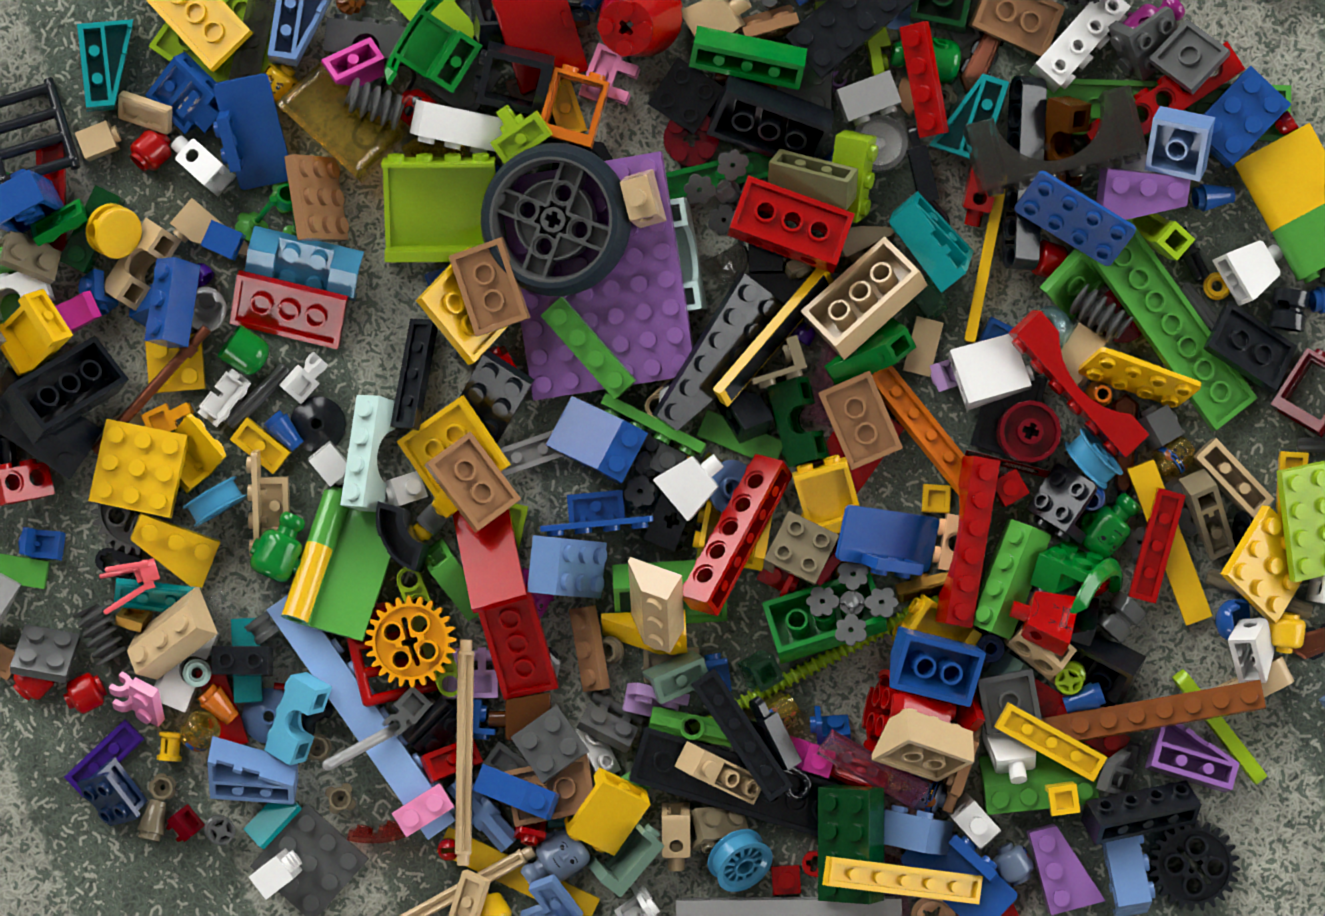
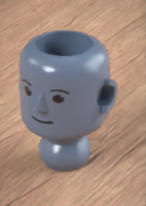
(557, 856)

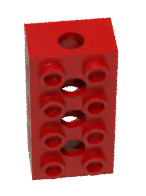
(790, 206)

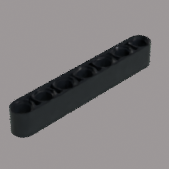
(1027, 137)

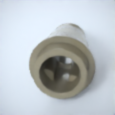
(153, 821)

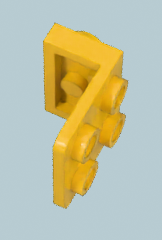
(202, 453)

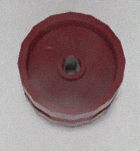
(1044, 426)

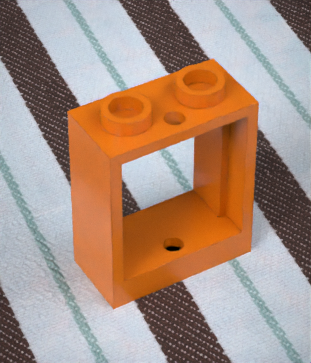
(594, 80)

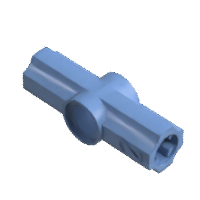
(488, 819)

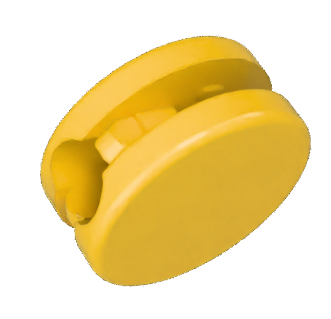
(113, 230)

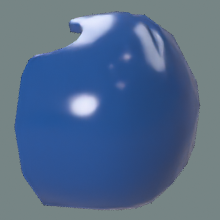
(1229, 614)

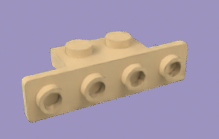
(269, 498)

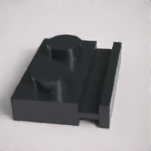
(433, 727)

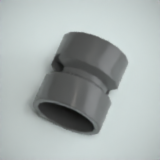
(1120, 617)

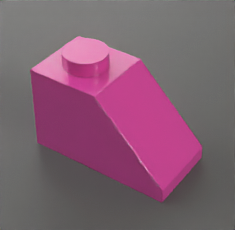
(358, 60)

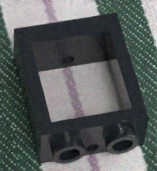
(516, 55)

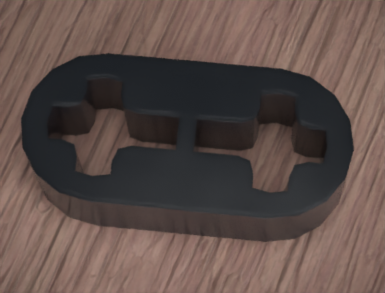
(119, 556)

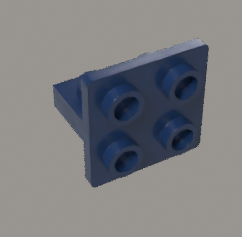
(113, 793)

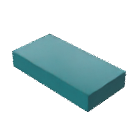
(271, 822)

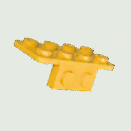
(1139, 377)

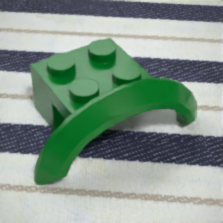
(433, 50)
(1066, 565)

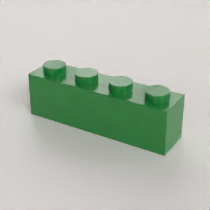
(748, 57)

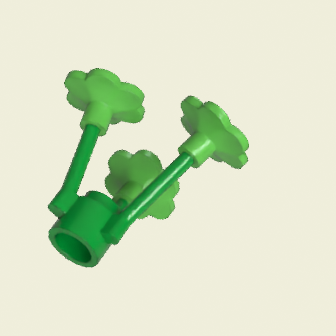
(281, 199)

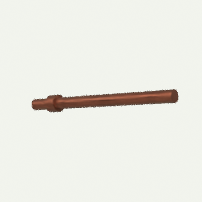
(161, 378)

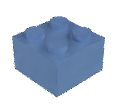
(1179, 143)

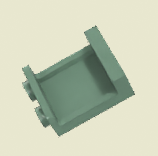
(631, 859)

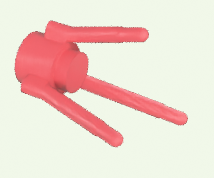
(144, 571)

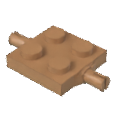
(955, 782)

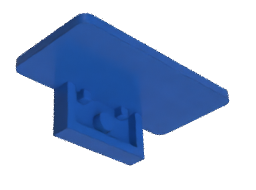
(250, 131)
(1075, 218)
(596, 510)
(887, 540)
(995, 892)

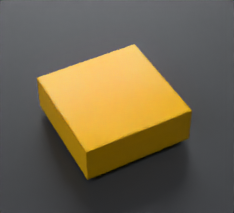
(936, 498)

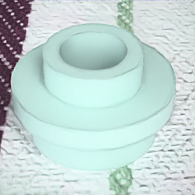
(196, 682)

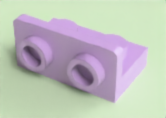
(641, 699)

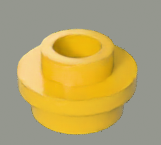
(1209, 292)

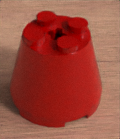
(653, 29)
(887, 702)

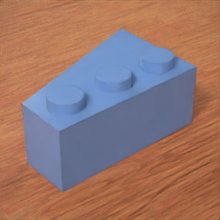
(294, 28)
(249, 774)
(916, 831)
(1128, 876)

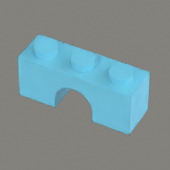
(287, 736)

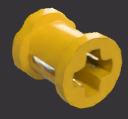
(169, 746)

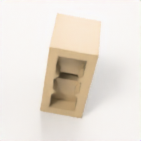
(1041, 659)

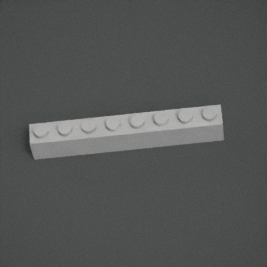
(783, 907)

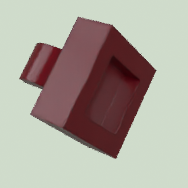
(185, 823)

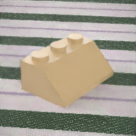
(656, 604)
(172, 636)
(924, 745)

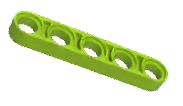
(417, 591)
(1225, 733)

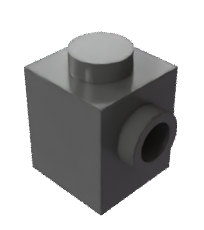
(1161, 425)

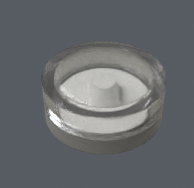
(890, 140)

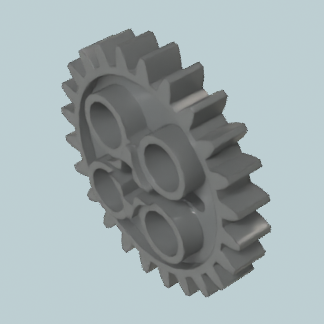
(116, 531)

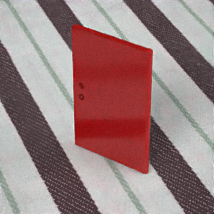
(542, 29)

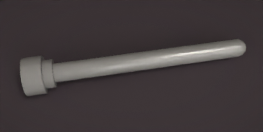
(362, 746)

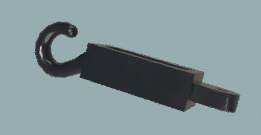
(922, 171)
(779, 743)

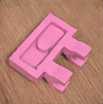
(609, 64)
(141, 698)

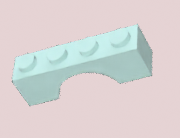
(688, 254)
(362, 480)

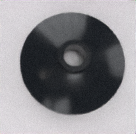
(331, 417)

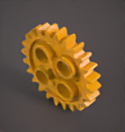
(386, 649)

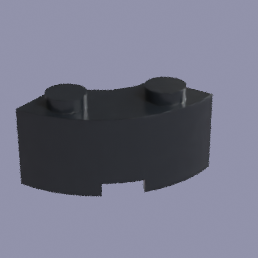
(399, 537)

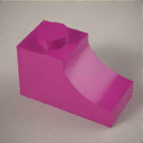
(79, 311)
(810, 759)

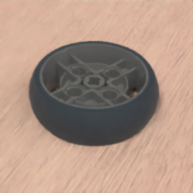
(573, 171)

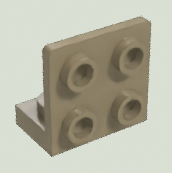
(792, 353)
(800, 548)

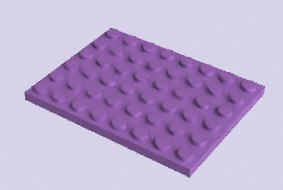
(633, 310)

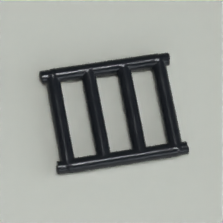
(63, 136)

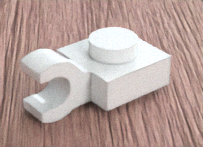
(302, 381)

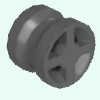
(262, 628)
(223, 832)

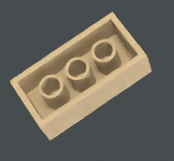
(864, 297)

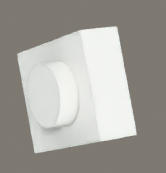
(405, 489)

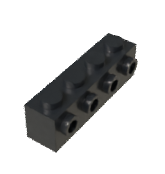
(1140, 812)

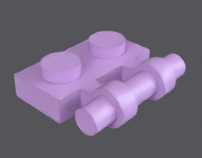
(484, 679)

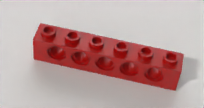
(1177, 98)
(736, 534)

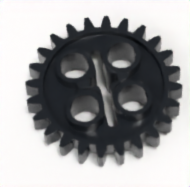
(1175, 881)

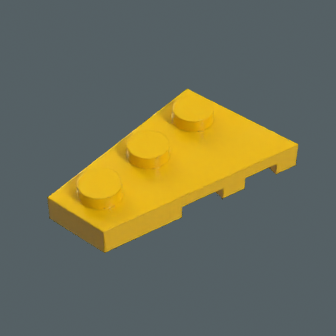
(176, 548)

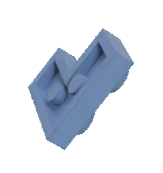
(552, 899)

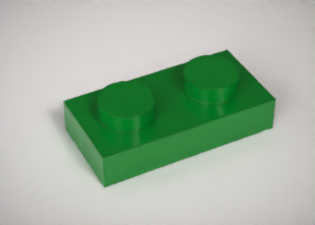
(58, 222)

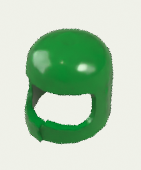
(244, 351)

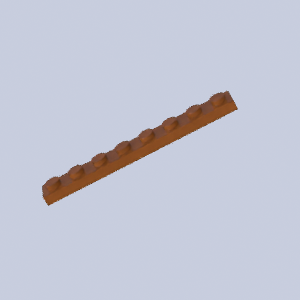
(1161, 711)

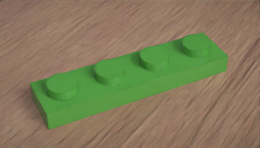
(588, 348)
(663, 433)

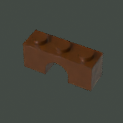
(1063, 118)

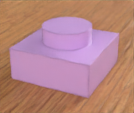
(943, 376)

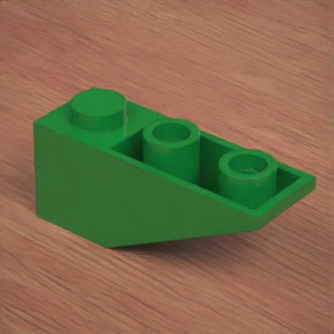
(878, 352)

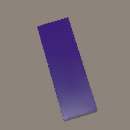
(116, 744)

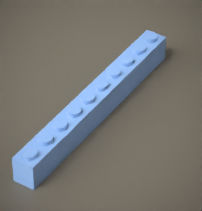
(392, 757)

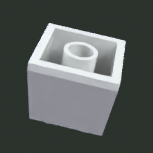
(989, 371)

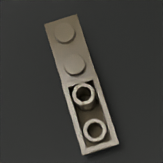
(857, 243)

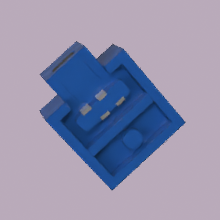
(189, 93)

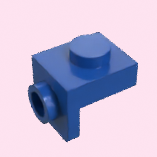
(94, 282)
(41, 544)

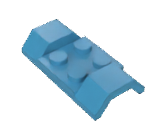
(304, 262)

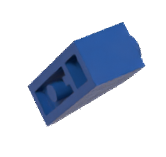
(516, 792)

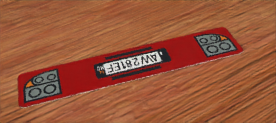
(1011, 464)

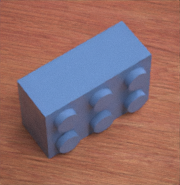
(567, 567)

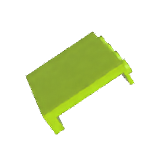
(433, 204)

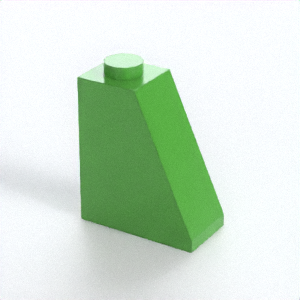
(450, 576)

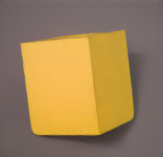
(1063, 798)

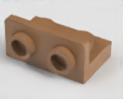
(771, 23)

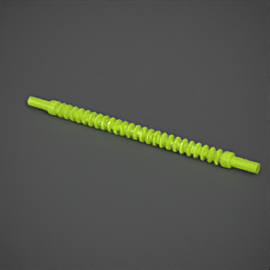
(815, 664)

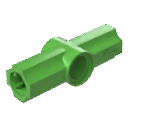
(673, 723)

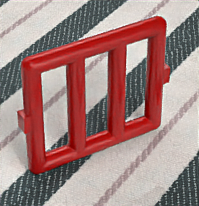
(363, 673)

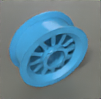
(1093, 458)
(215, 501)
(740, 860)

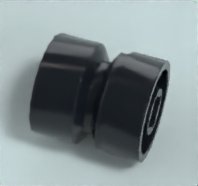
(1286, 319)

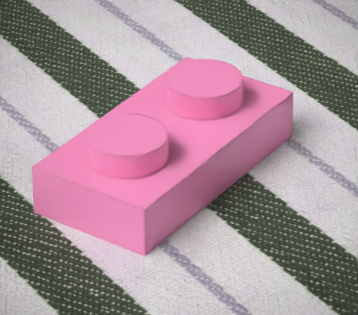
(423, 809)

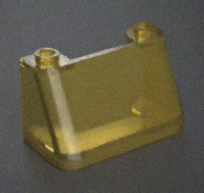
(352, 140)

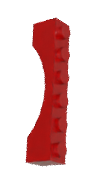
(1041, 342)
(976, 500)

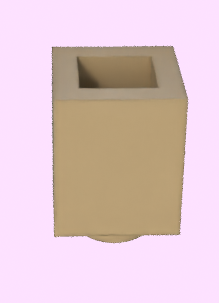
(98, 140)

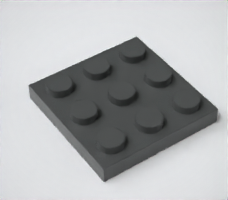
(325, 856)

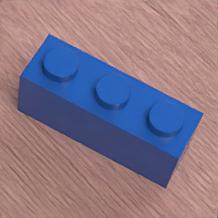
(172, 302)

